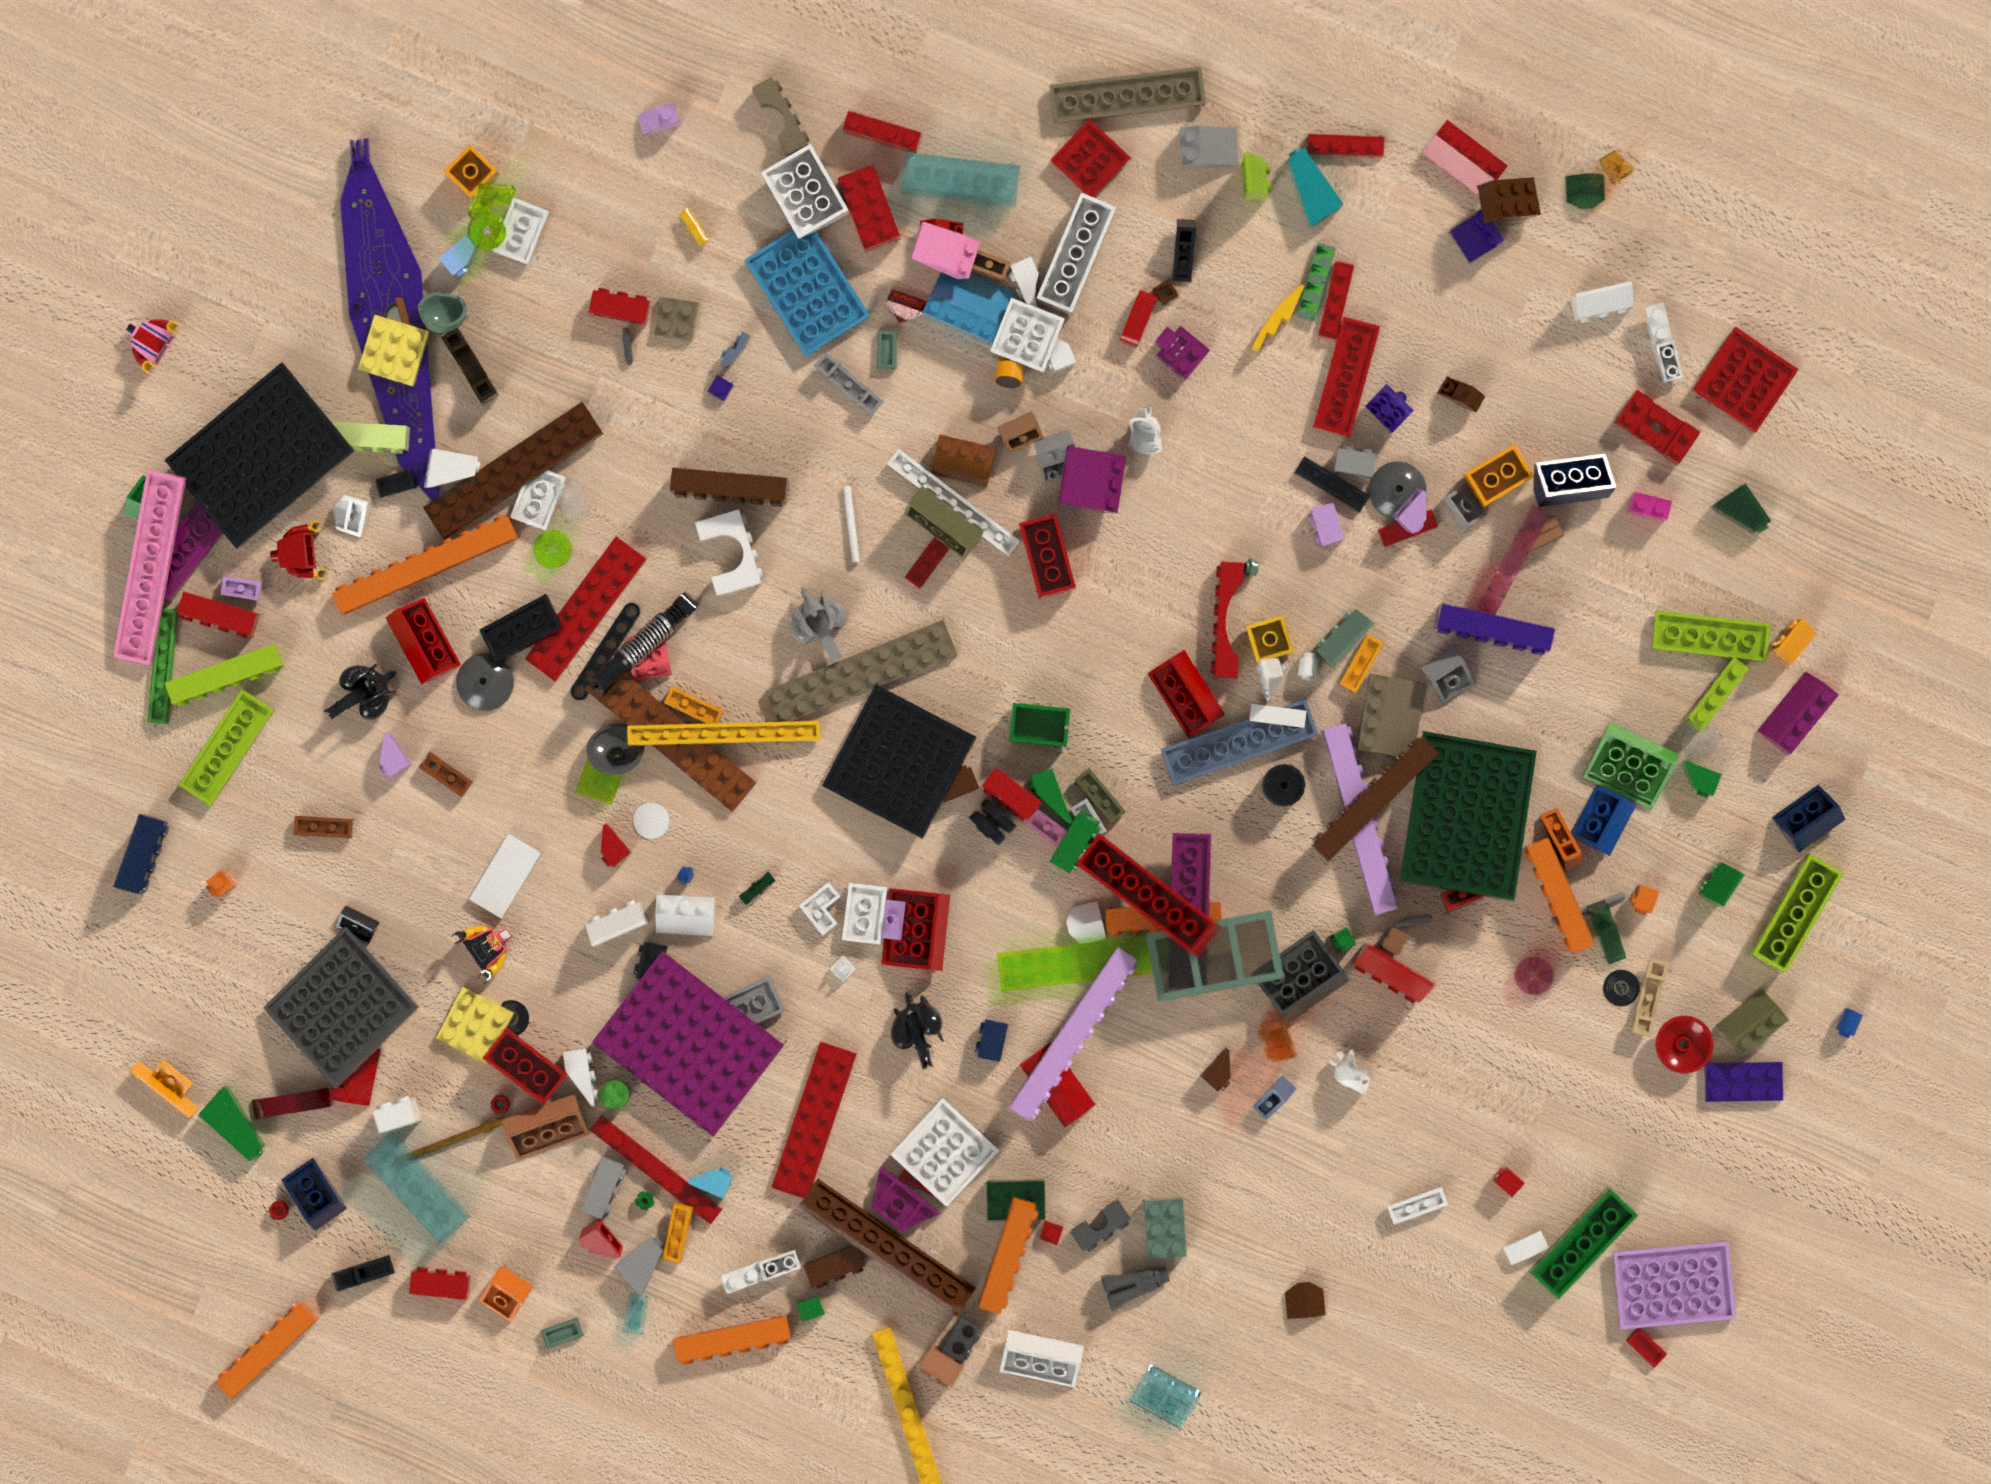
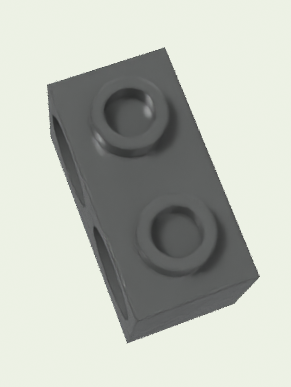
(957, 1336)

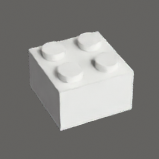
(396, 1115)

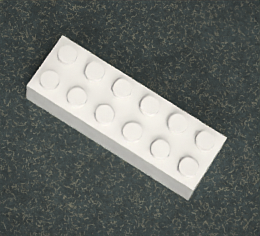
(1076, 254)

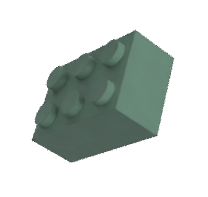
(1165, 1228)

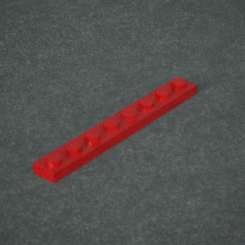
(655, 1169)

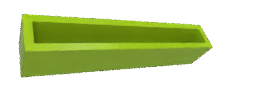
(224, 674)

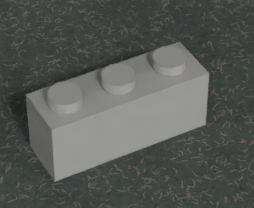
(603, 1187)

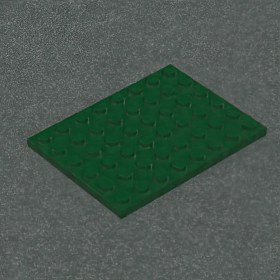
(1469, 817)

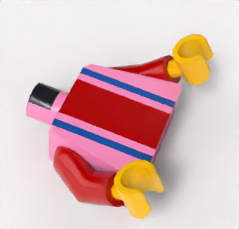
(151, 341)

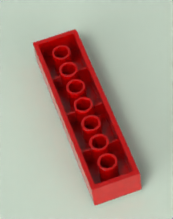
(1148, 895)

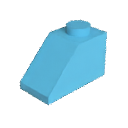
(713, 1181)

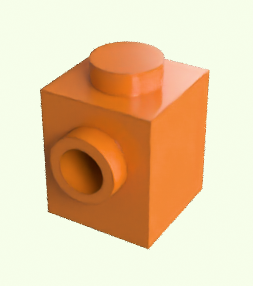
(220, 884)
(1644, 899)

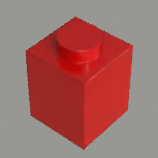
(1508, 1181)

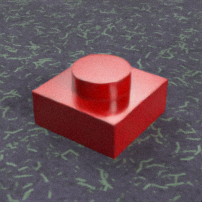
(1051, 1232)

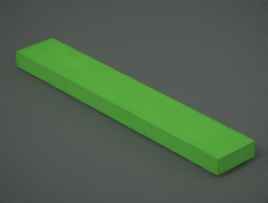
(162, 667)

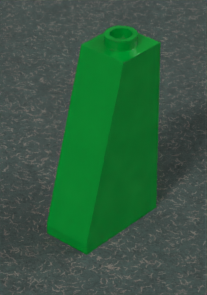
(231, 1122)

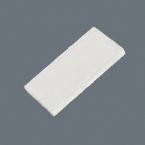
(505, 876)

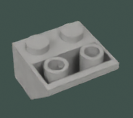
(1052, 453)

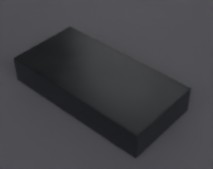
(396, 483)

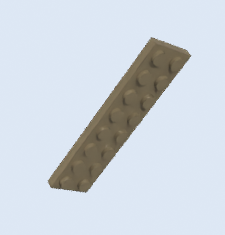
(1127, 95)

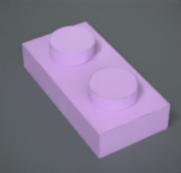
(241, 588)

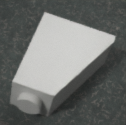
(449, 467)

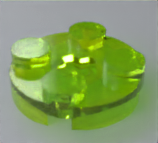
(476, 233)
(563, 546)

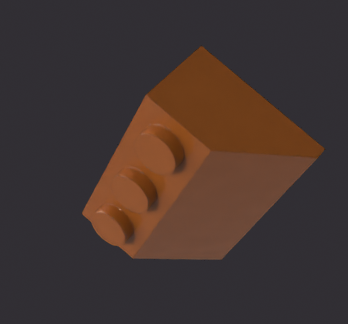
(963, 460)

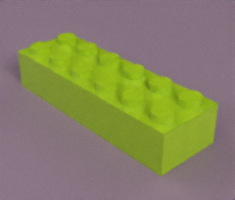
(1796, 913)

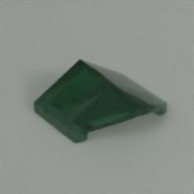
(1585, 190)

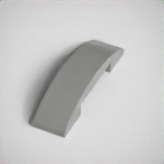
(848, 383)

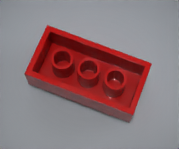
(869, 208)
(1047, 556)
(524, 1065)

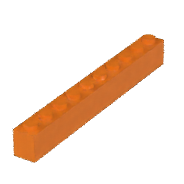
(423, 566)

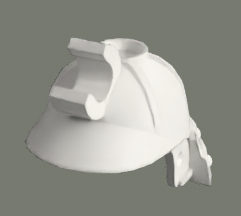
(1145, 433)
(1350, 1075)

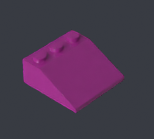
(1092, 479)

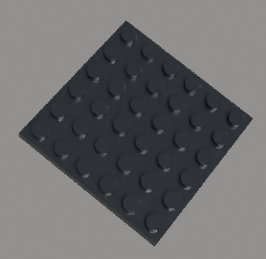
(899, 761)

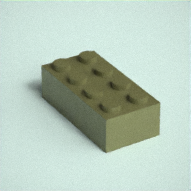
(943, 522)

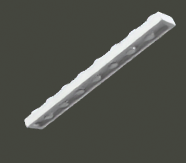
(921, 477)

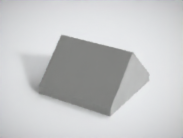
(1464, 507)

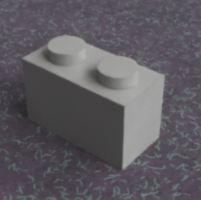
(1354, 462)

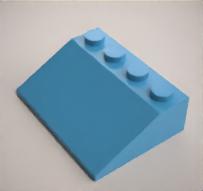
(969, 305)

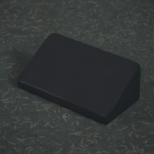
(358, 923)

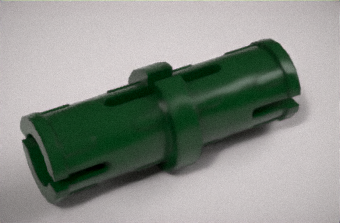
(757, 888)

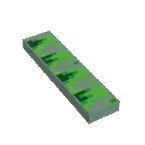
(1316, 282)

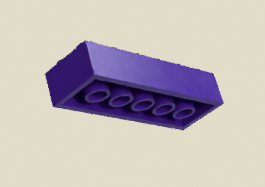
(1494, 628)

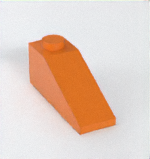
(1562, 840)

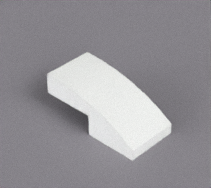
(1526, 1247)

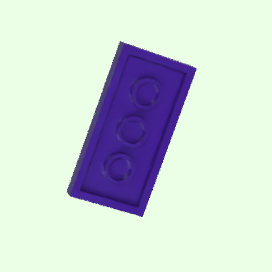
(1743, 1081)

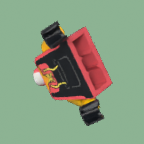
(485, 948)

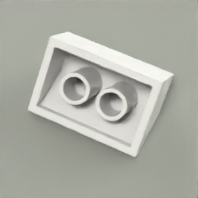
(1603, 302)
(685, 915)
(616, 923)

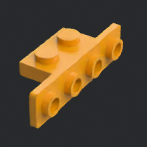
(168, 1084)

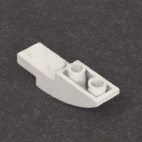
(1662, 342)
(760, 1271)

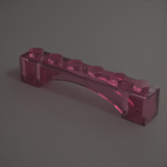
(1513, 560)

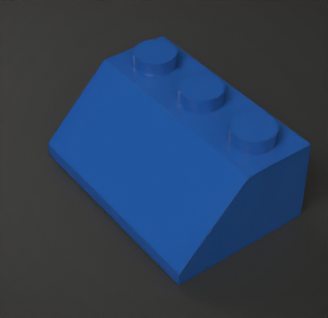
(1603, 820)

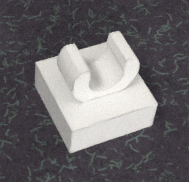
(843, 968)

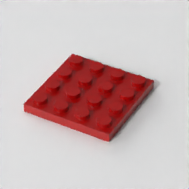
(1745, 379)

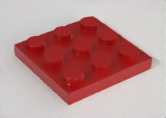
(1090, 159)

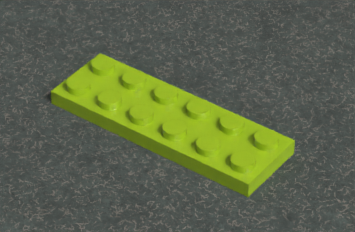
(1711, 636)
(226, 747)

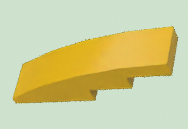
(1282, 312)

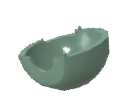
(442, 312)

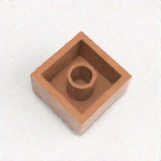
(940, 1366)

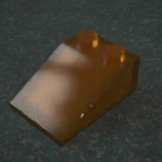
(1277, 1040)

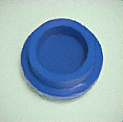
(685, 875)

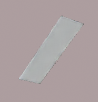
(1277, 715)

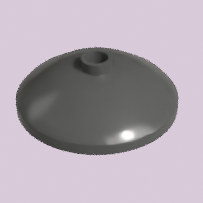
(1383, 485)
(494, 692)
(608, 743)

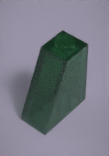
(1743, 510)

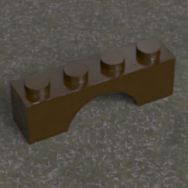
(470, 366)

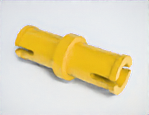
(694, 226)

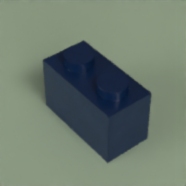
(992, 1040)

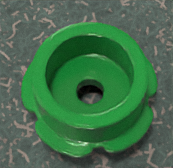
(644, 1195)

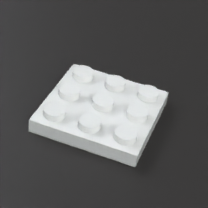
(1027, 335)

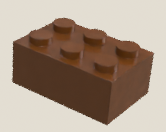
(1509, 200)

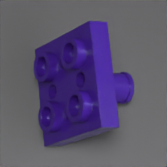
(1389, 407)

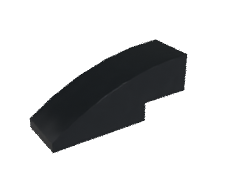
(362, 1273)

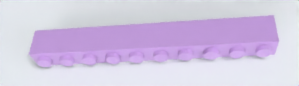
(1366, 842)
(1073, 1033)

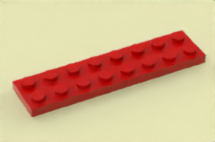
(587, 608)
(814, 1120)

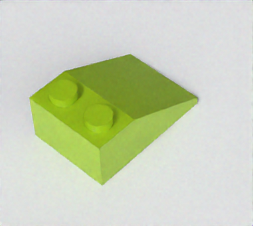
(1255, 177)

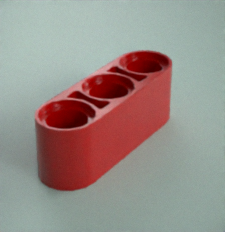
(1138, 318)

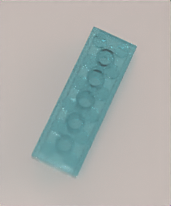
(960, 179)
(416, 1187)

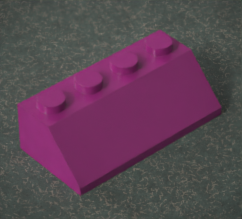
(1797, 713)

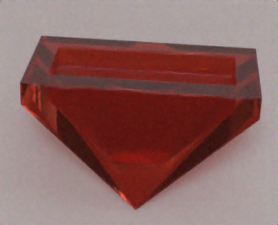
(905, 306)

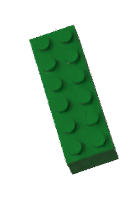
(1583, 1243)

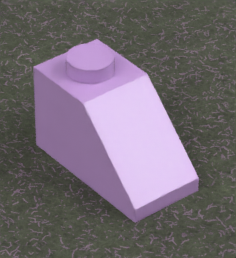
(659, 118)
(1412, 512)
(392, 757)

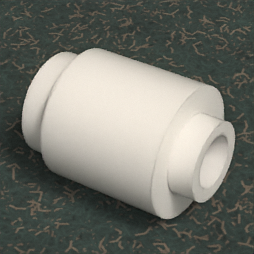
(1308, 666)

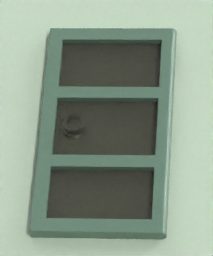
(1237, 956)

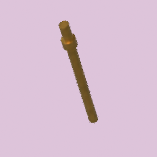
(485, 1127)

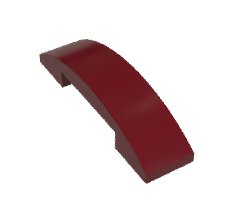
(291, 1103)

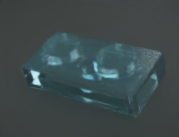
(635, 1314)

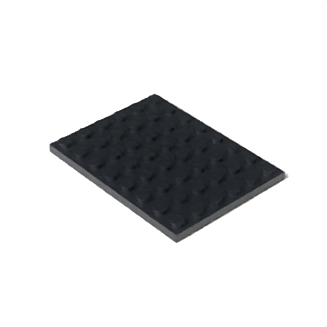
(259, 455)

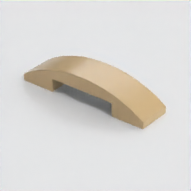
(1649, 997)

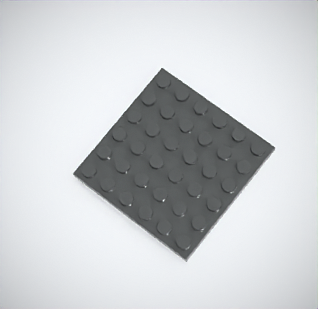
(341, 1007)

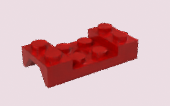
(1674, 437)

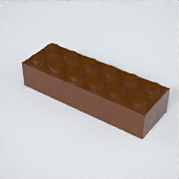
(729, 486)

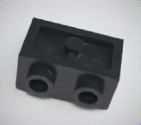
(648, 953)

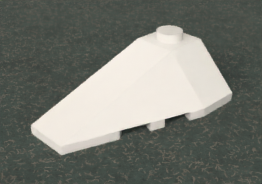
(1270, 675)

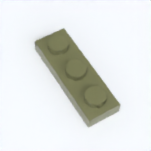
(1100, 795)

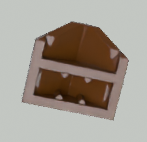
(1304, 1301)

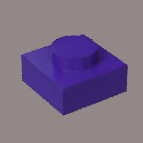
(720, 388)

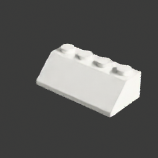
(1041, 1358)

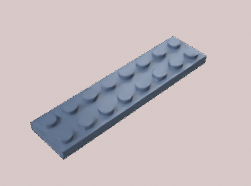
(1233, 745)

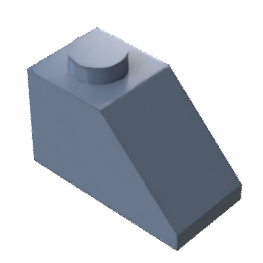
(1274, 1097)

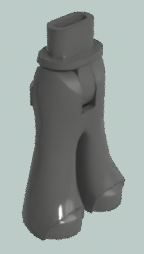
(1144, 1280)

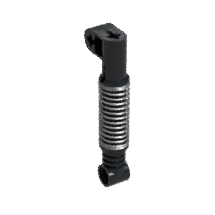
(626, 657)

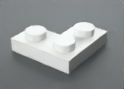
(816, 906)

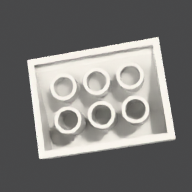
(805, 192)

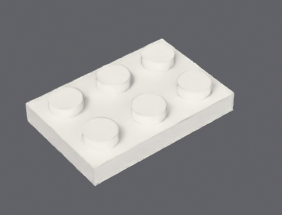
(523, 229)
(537, 501)
(864, 913)

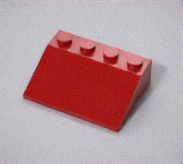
(922, 932)
(1393, 973)

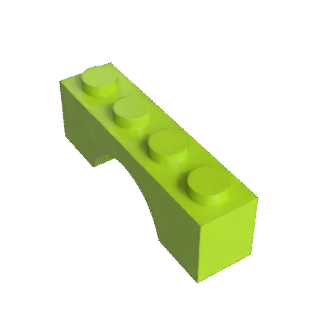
(1717, 694)

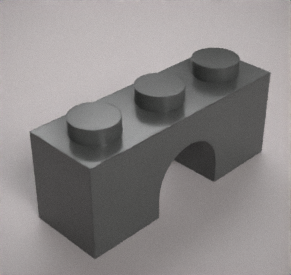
(1088, 1237)

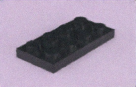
(521, 628)

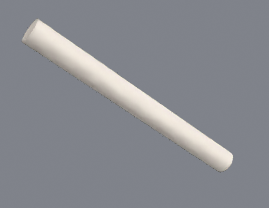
(851, 524)

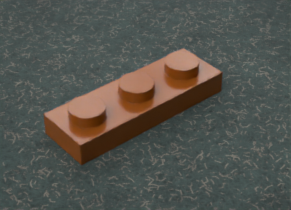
(323, 827)

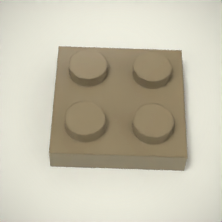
(676, 318)

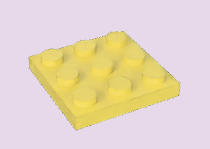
(394, 350)
(474, 1024)

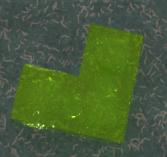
(490, 194)

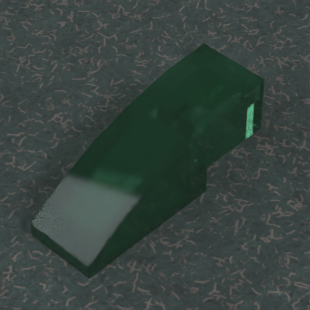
(1606, 931)

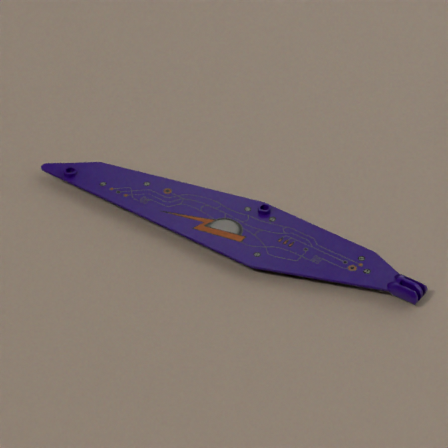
(386, 283)

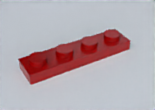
(1345, 145)
(1336, 300)

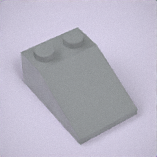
(1208, 147)

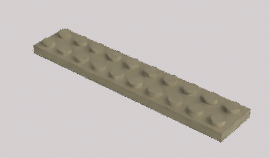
(861, 672)

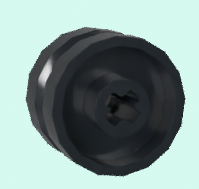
(1273, 790)
(992, 822)

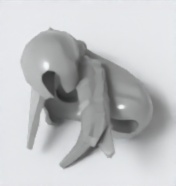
(818, 617)

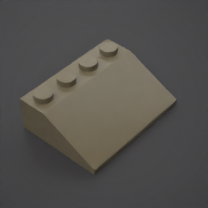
(1390, 715)

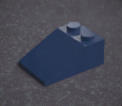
(313, 1194)

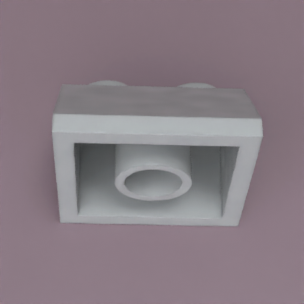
(1448, 675)

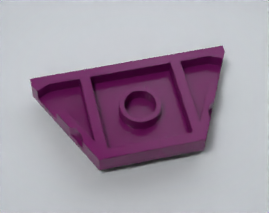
(899, 1203)

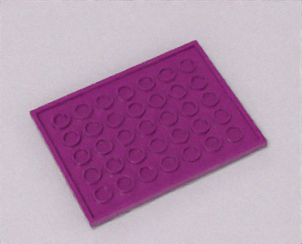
(688, 1043)

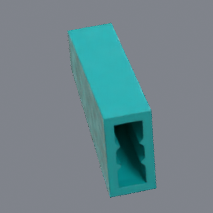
(1313, 189)

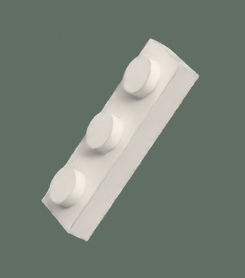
(1417, 1205)

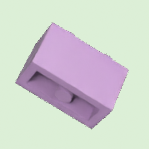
(1326, 525)

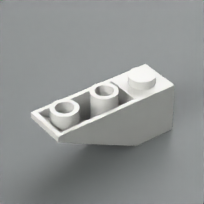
(579, 1070)

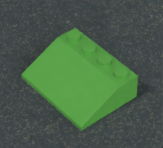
(1630, 765)

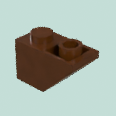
(1461, 394)

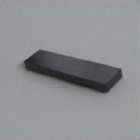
(1332, 484)

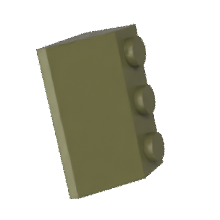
(1752, 1022)

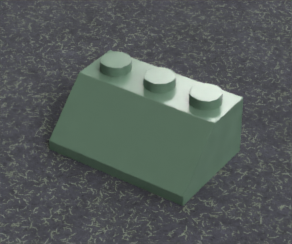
(1343, 637)

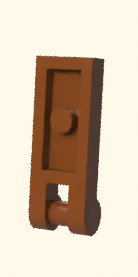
(446, 774)

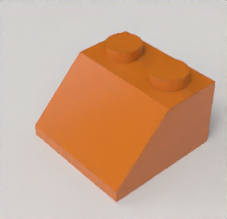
(505, 1293)

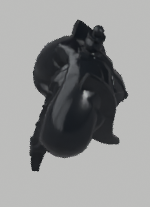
(366, 688)
(912, 1025)

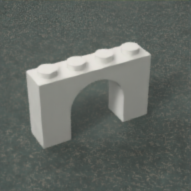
(746, 574)

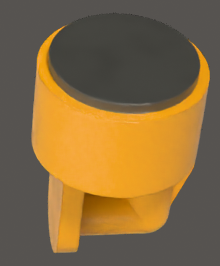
(1009, 373)

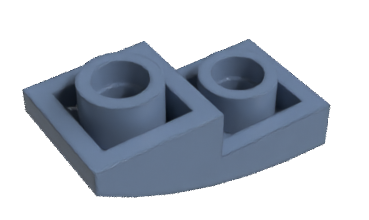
(731, 354)

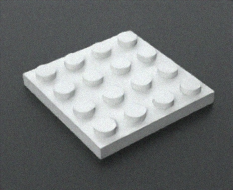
(944, 1152)

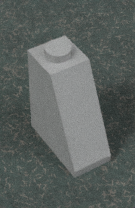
(641, 1263)

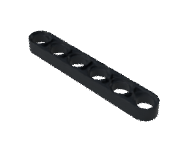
(602, 649)

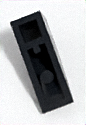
(1184, 250)

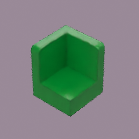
(810, 1308)

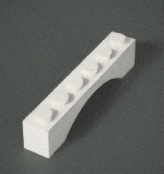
(1026, 277)

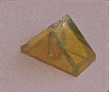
(1616, 167)

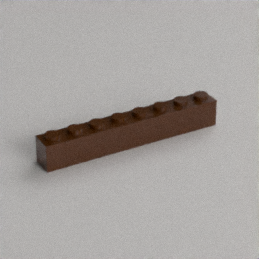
(1371, 802)

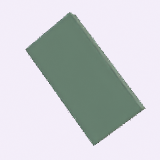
(887, 349)
(562, 1332)

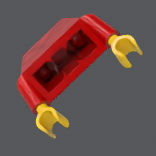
(297, 551)

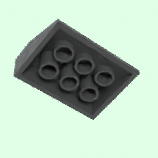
(1308, 977)

